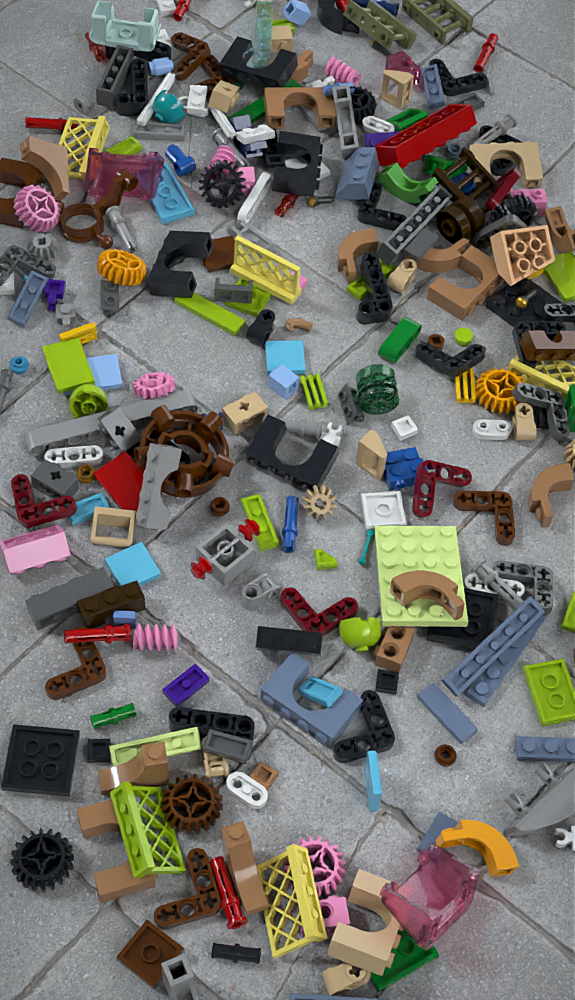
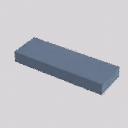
(433, 86)
(27, 299)
(447, 713)

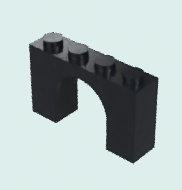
(272, 76)
(301, 180)
(176, 247)
(310, 473)

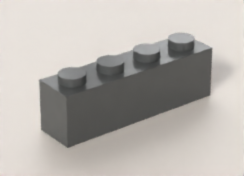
(115, 76)
(62, 600)

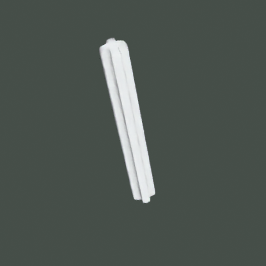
(148, 110)

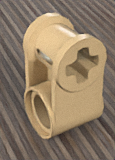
(402, 276)
(523, 423)
(214, 765)
(342, 978)

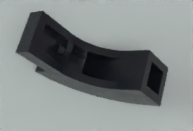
(334, 19)

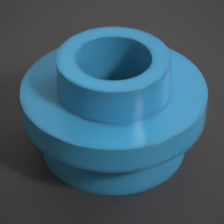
(19, 365)

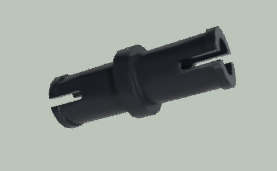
(236, 953)

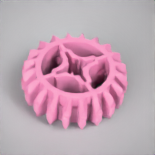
(37, 208)
(322, 871)

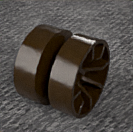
(460, 220)

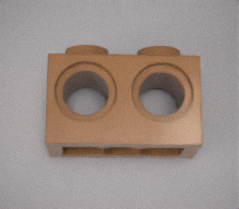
(396, 647)

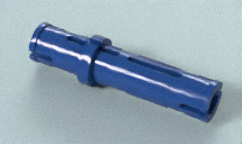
(290, 532)

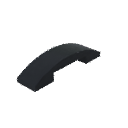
(269, 155)

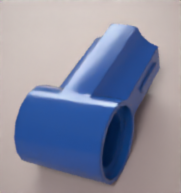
(181, 163)

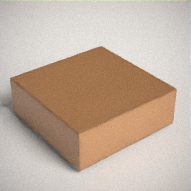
(264, 775)

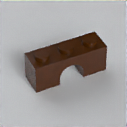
(538, 347)

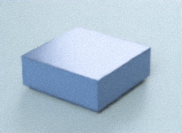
(123, 617)

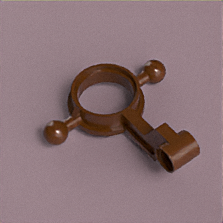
(122, 181)

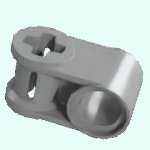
(261, 589)

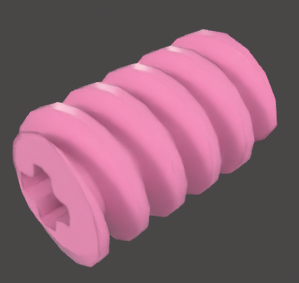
(341, 72)
(223, 153)
(155, 637)

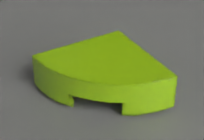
(324, 560)

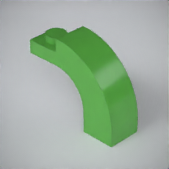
(403, 187)

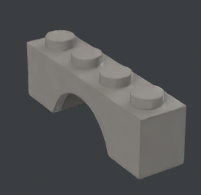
(345, 120)
(160, 463)

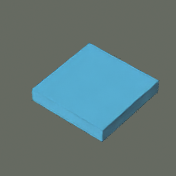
(285, 353)
(133, 565)
(373, 781)

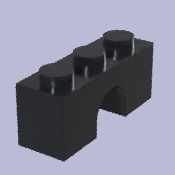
(289, 640)

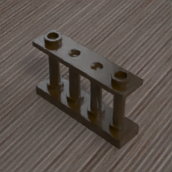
(468, 158)

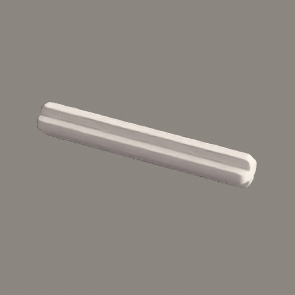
(223, 122)

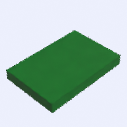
(407, 959)

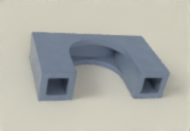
(324, 724)

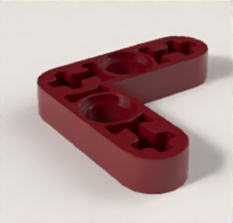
(506, 183)
(430, 480)
(31, 508)
(314, 619)

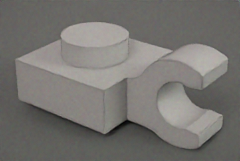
(65, 314)

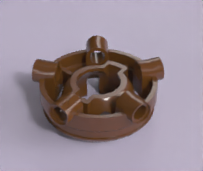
(206, 429)

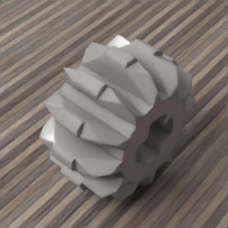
(43, 246)

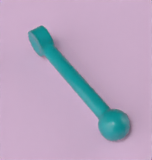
(370, 534)

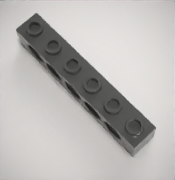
(413, 225)

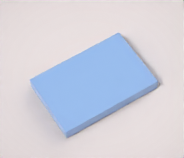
(105, 372)

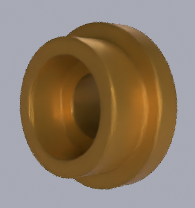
(83, 470)

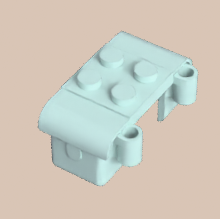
(114, 32)

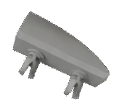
(549, 808)

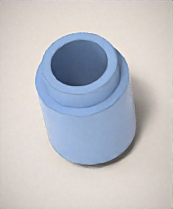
(160, 66)

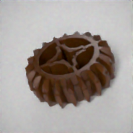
(183, 802)

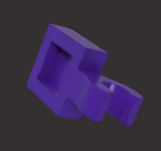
(54, 290)

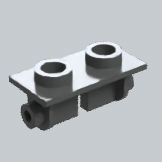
(109, 297)
(348, 398)

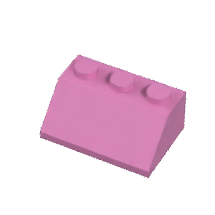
(35, 549)

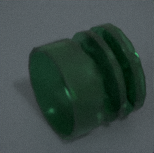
(377, 389)

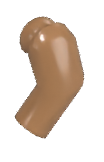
(298, 322)

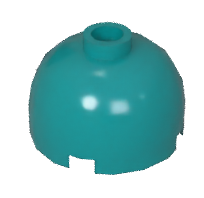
(168, 108)

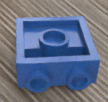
(401, 468)

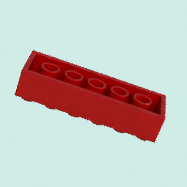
(426, 135)

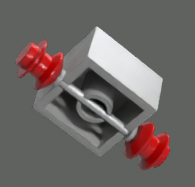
(226, 552)

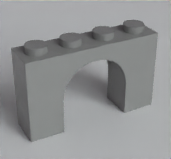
(179, 979)

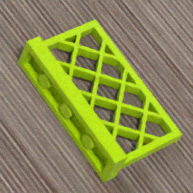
(135, 832)

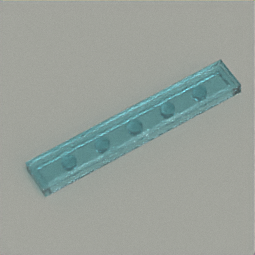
(263, 34)

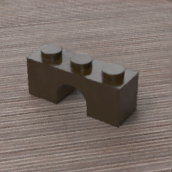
(96, 608)

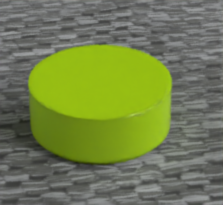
(463, 336)

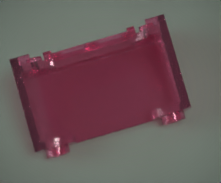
(104, 166)
(432, 895)

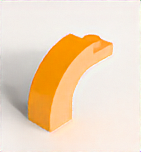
(486, 840)

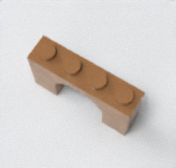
(279, 99)
(461, 301)
(118, 880)

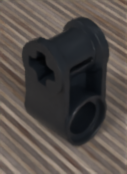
(262, 327)

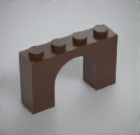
(21, 175)

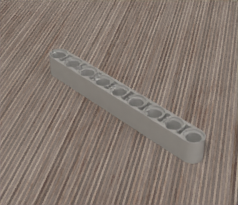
(86, 428)

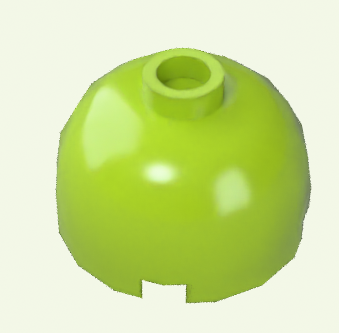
(87, 400)
(360, 633)

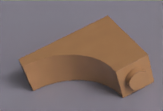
(50, 160)
(145, 769)
(242, 867)

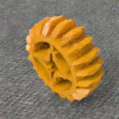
(121, 267)
(490, 385)

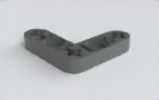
(482, 238)
(19, 259)
(551, 401)
(533, 577)

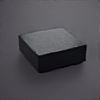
(387, 682)
(98, 750)

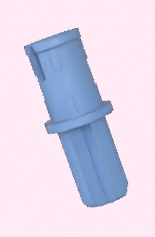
(328, 91)

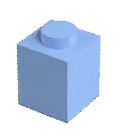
(297, 12)
(283, 381)

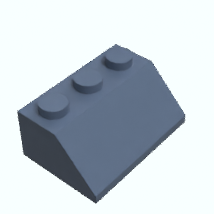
(358, 175)

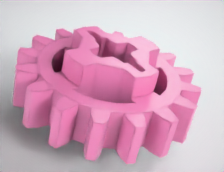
(153, 385)

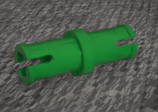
(113, 716)

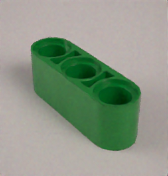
(399, 340)

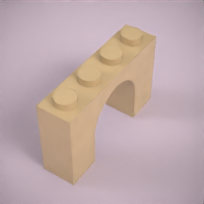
(523, 154)
(363, 948)

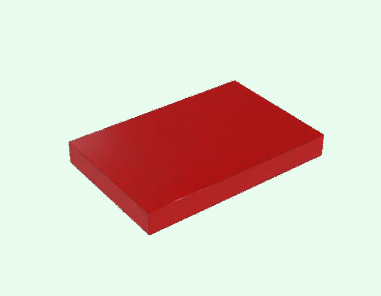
(122, 481)

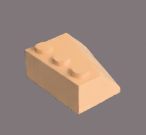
(521, 252)

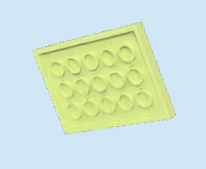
(413, 549)

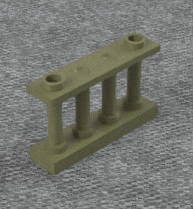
(451, 11)
(380, 24)

